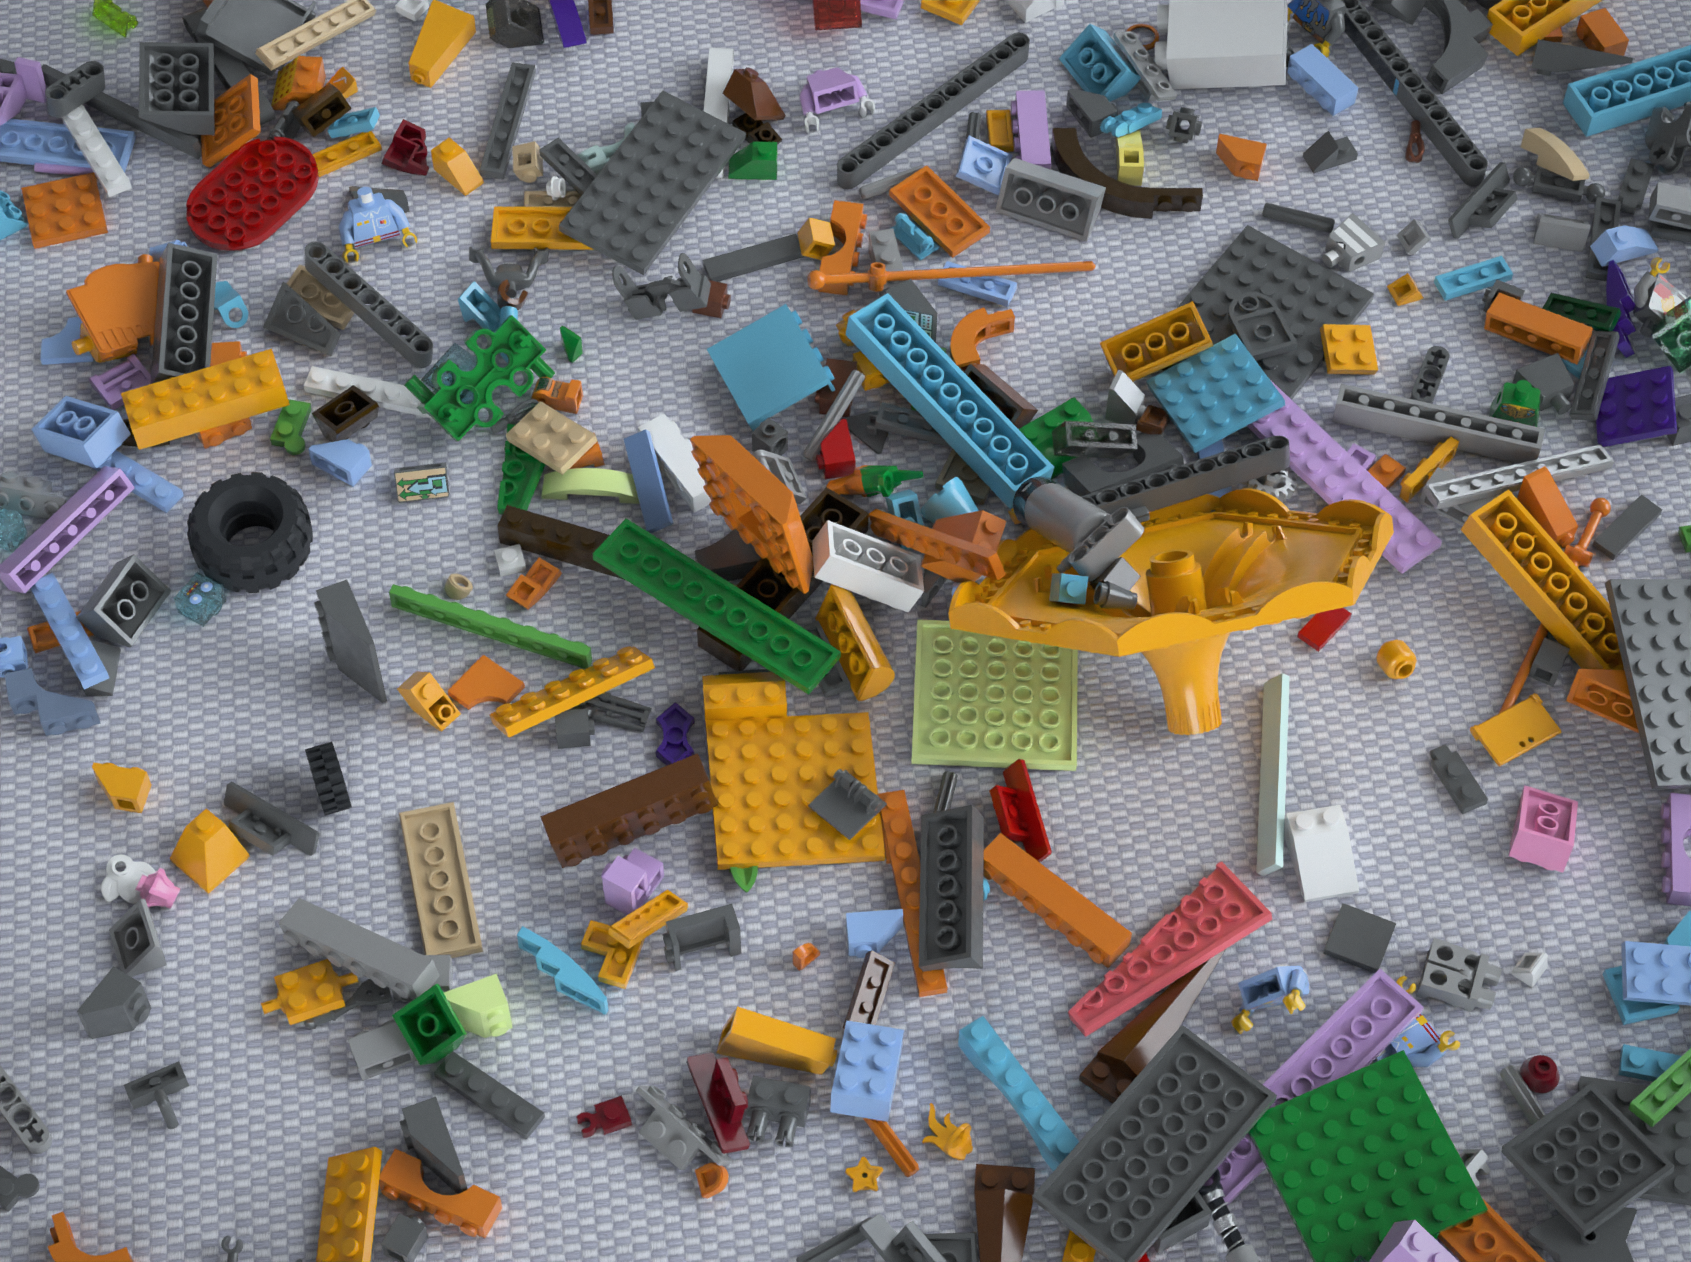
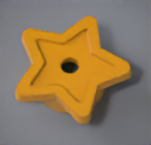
(870, 1181)

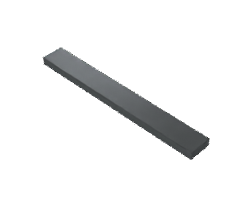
(130, 116)

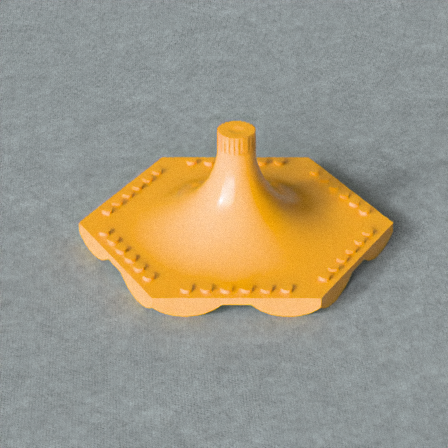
(1197, 585)

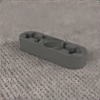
(1428, 368)

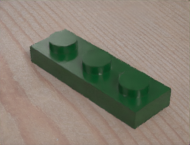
(1592, 314)

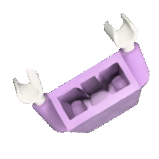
(832, 90)

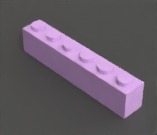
(64, 529)

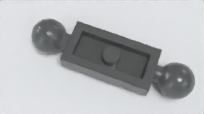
(1556, 185)

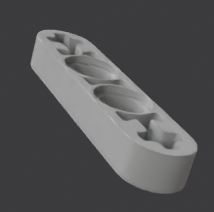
(16, 1105)

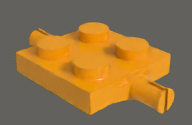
(309, 991)

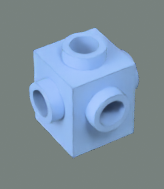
(12, 655)

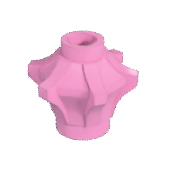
(157, 889)

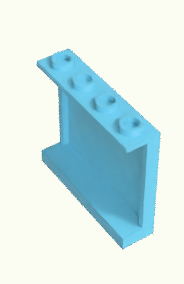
(770, 365)

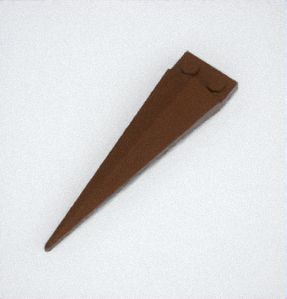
(1145, 1035)
(1002, 1210)

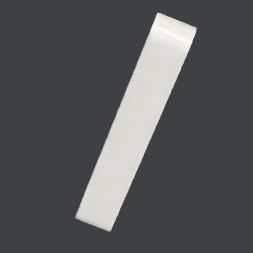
(718, 74)

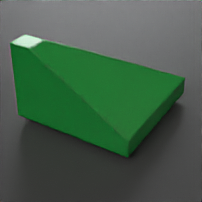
(571, 343)

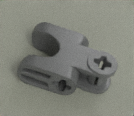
(1668, 138)

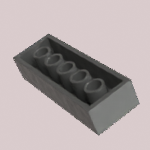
(183, 312)

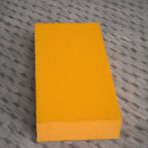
(1000, 129)

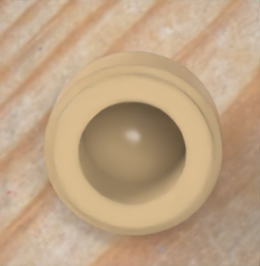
(456, 591)

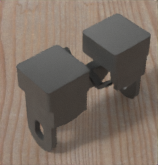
(648, 300)

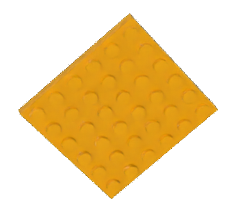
(769, 775)

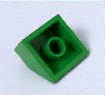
(430, 1026)

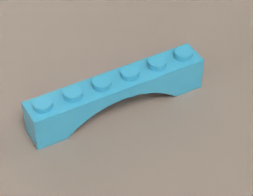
(997, 1063)

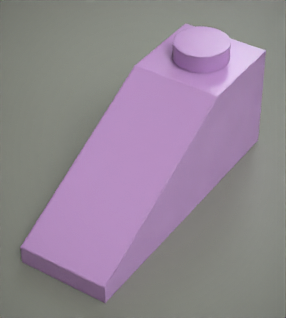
(11, 96)

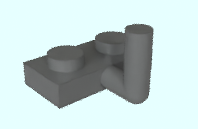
(157, 1087)

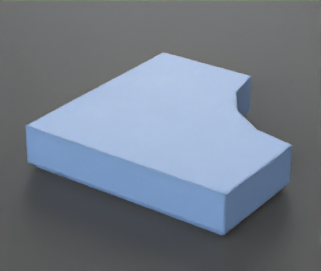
(59, 347)

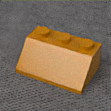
(744, 696)

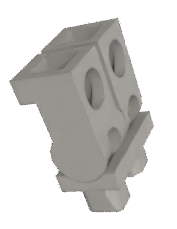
(1458, 976)

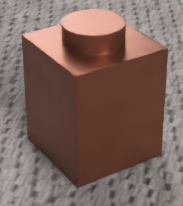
(717, 301)

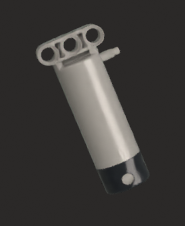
(1076, 525)

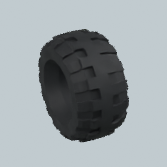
(246, 503)

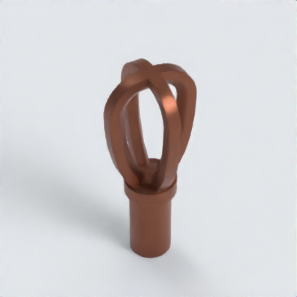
(1415, 137)

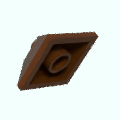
(753, 95)

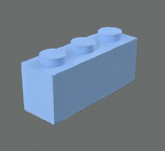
(1322, 80)

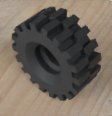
(328, 778)

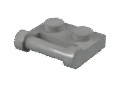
(783, 470)

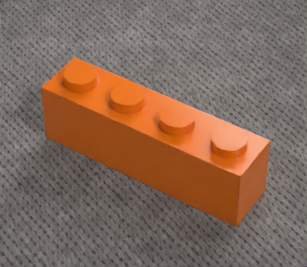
(1538, 328)

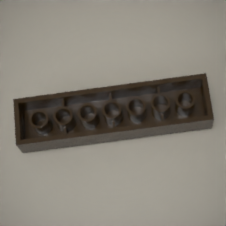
(772, 587)

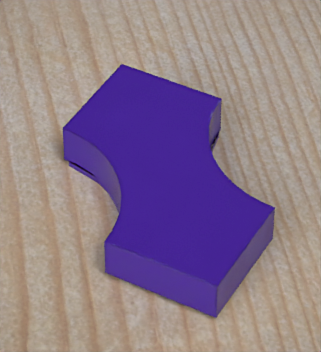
(675, 725)

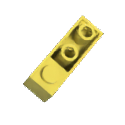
(1130, 158)

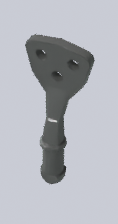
(360, 997)

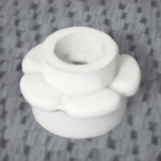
(556, 187)

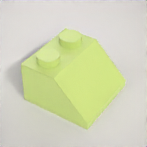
(481, 1007)

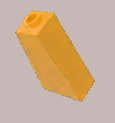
(439, 42)
(775, 1042)

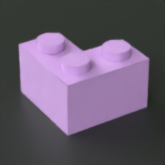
(631, 880)

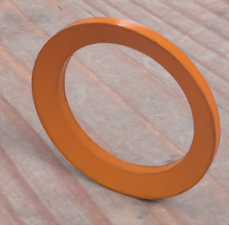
(1149, 46)

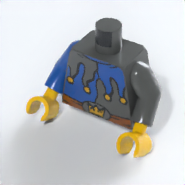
(1321, 19)

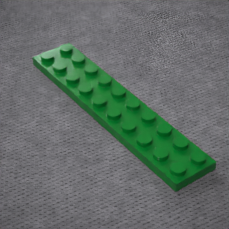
(717, 606)

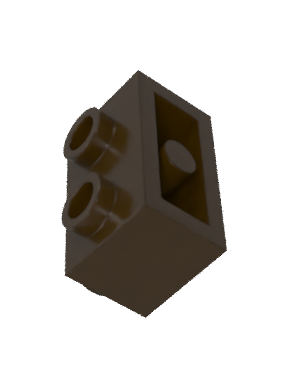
(321, 110)

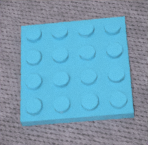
(1215, 393)

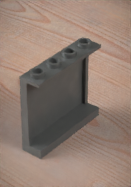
(248, 24)

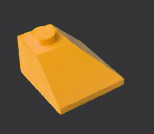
(208, 851)

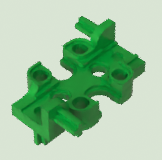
(445, 402)

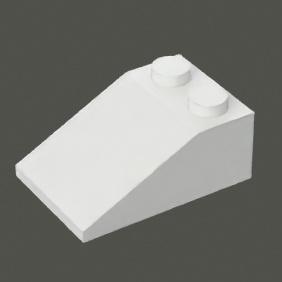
(1321, 853)

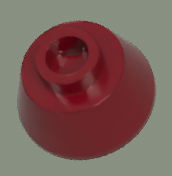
(1540, 1074)

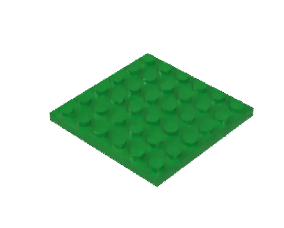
(1364, 1158)

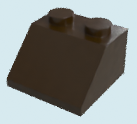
(346, 414)

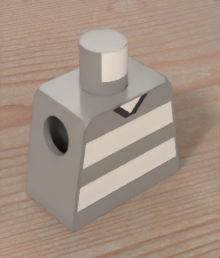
(1352, 245)

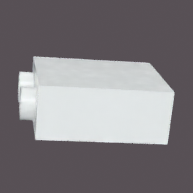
(1223, 43)

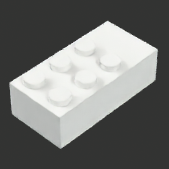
(867, 566)

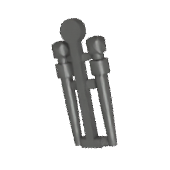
(601, 702)

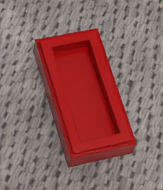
(1323, 627)

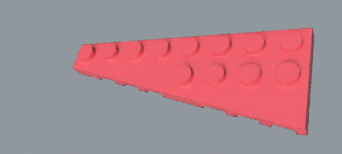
(1197, 930)

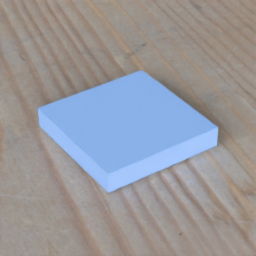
(983, 165)

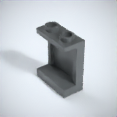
(700, 932)

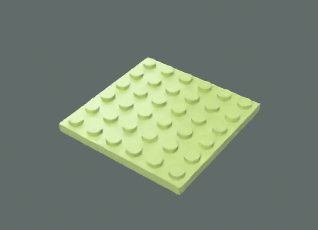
(992, 701)

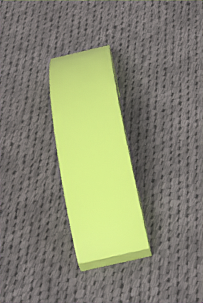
(590, 482)

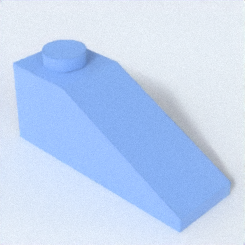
(1623, 244)

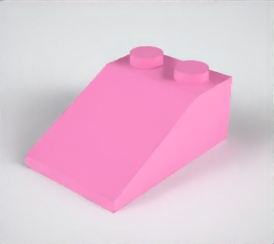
(1544, 829)

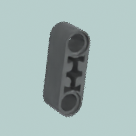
(75, 89)

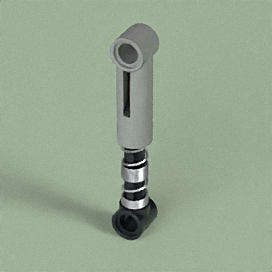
(1226, 1223)

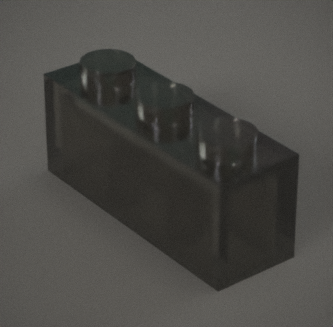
(1094, 439)

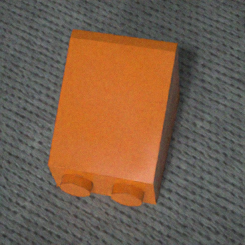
(974, 527)

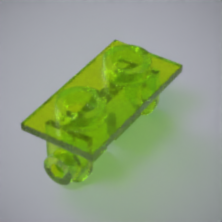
(113, 16)

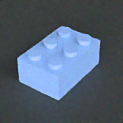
(81, 432)
(867, 1071)

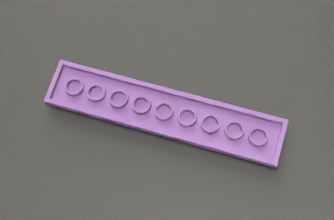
(1340, 477)
(1337, 1048)

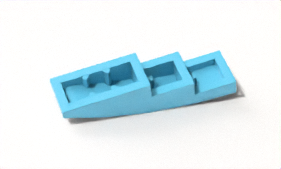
(568, 975)

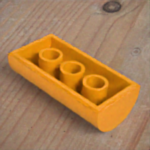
(1157, 343)
(860, 650)

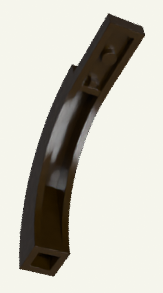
(1119, 196)

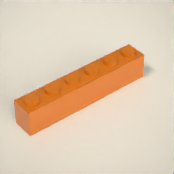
(1055, 901)

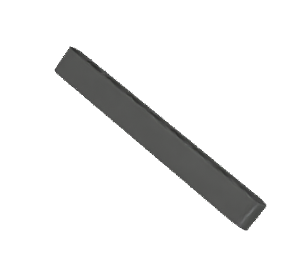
(1197, 477)

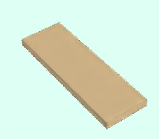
(440, 881)

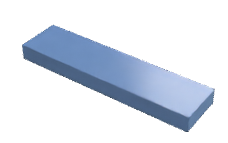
(648, 481)

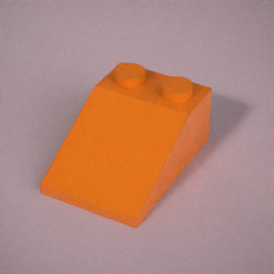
(1605, 695)

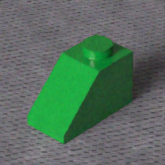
(755, 162)

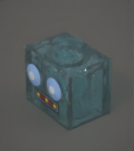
(200, 599)

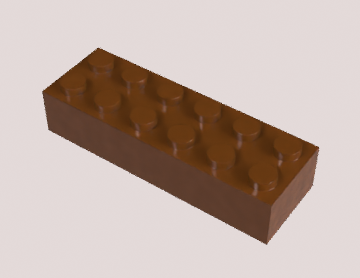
(629, 811)

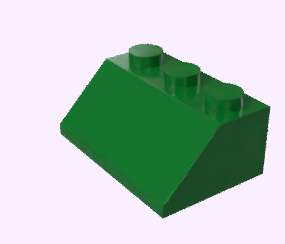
(1040, 430)

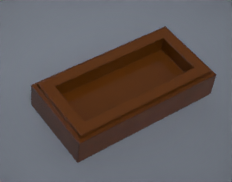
(1153, 420)

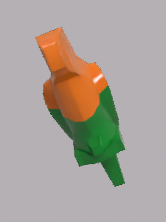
(872, 480)

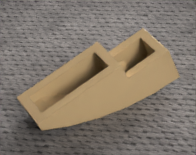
(1553, 154)

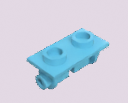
(913, 237)

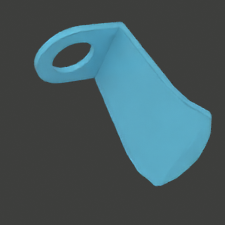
(225, 300)

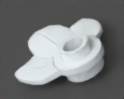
(124, 882)

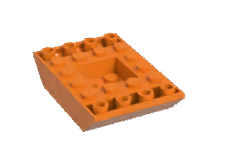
(755, 506)

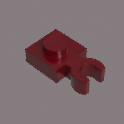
(609, 1116)

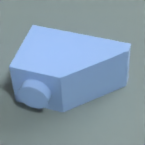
(342, 459)
(871, 930)

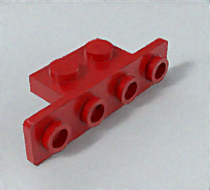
(1019, 811)

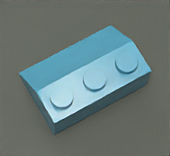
(1099, 64)

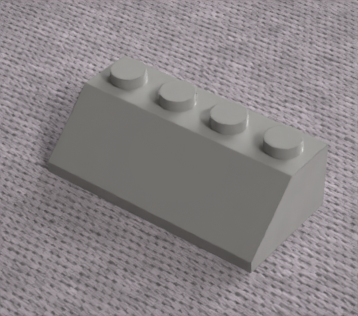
(1049, 199)

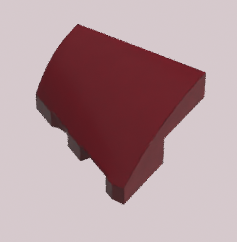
(408, 150)

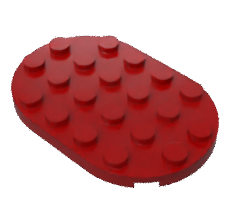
(252, 193)

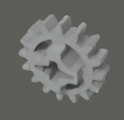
(1278, 484)

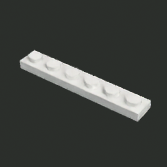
(96, 151)
(386, 394)

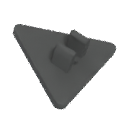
(863, 428)

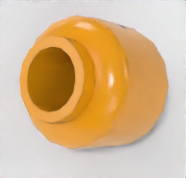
(1396, 659)

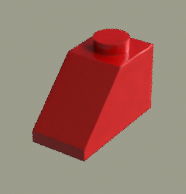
(837, 453)

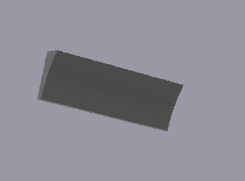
(951, 889)

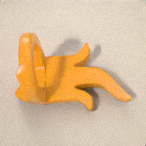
(951, 1140)

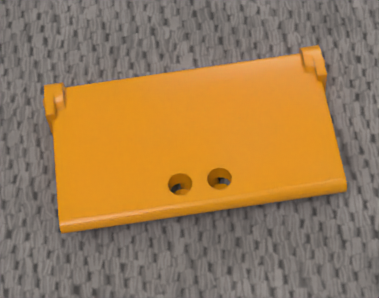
(1508, 732)

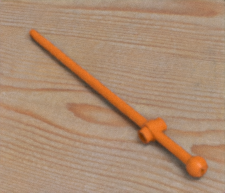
(878, 276)
(1580, 557)

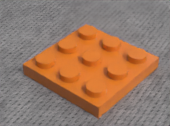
(235, 121)
(64, 210)

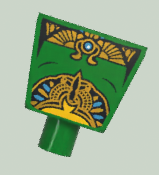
(1517, 403)

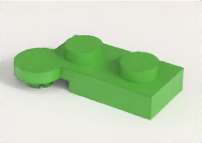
(291, 426)

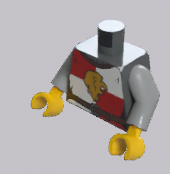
(1654, 297)

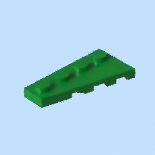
(519, 477)

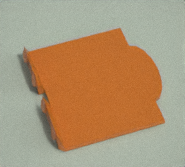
(117, 307)

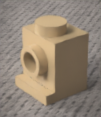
(527, 165)

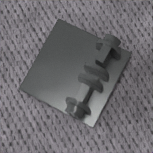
(847, 804)

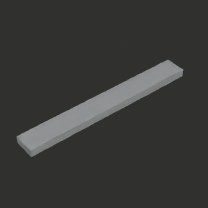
(1499, 480)

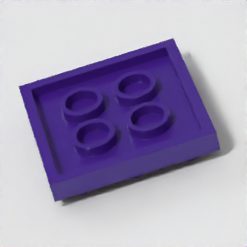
(1637, 407)

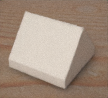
(1530, 967)

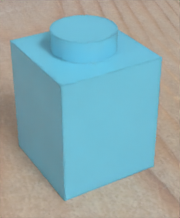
(1068, 588)

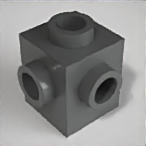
(1175, 129)

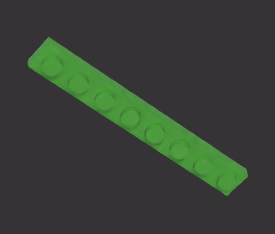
(490, 626)

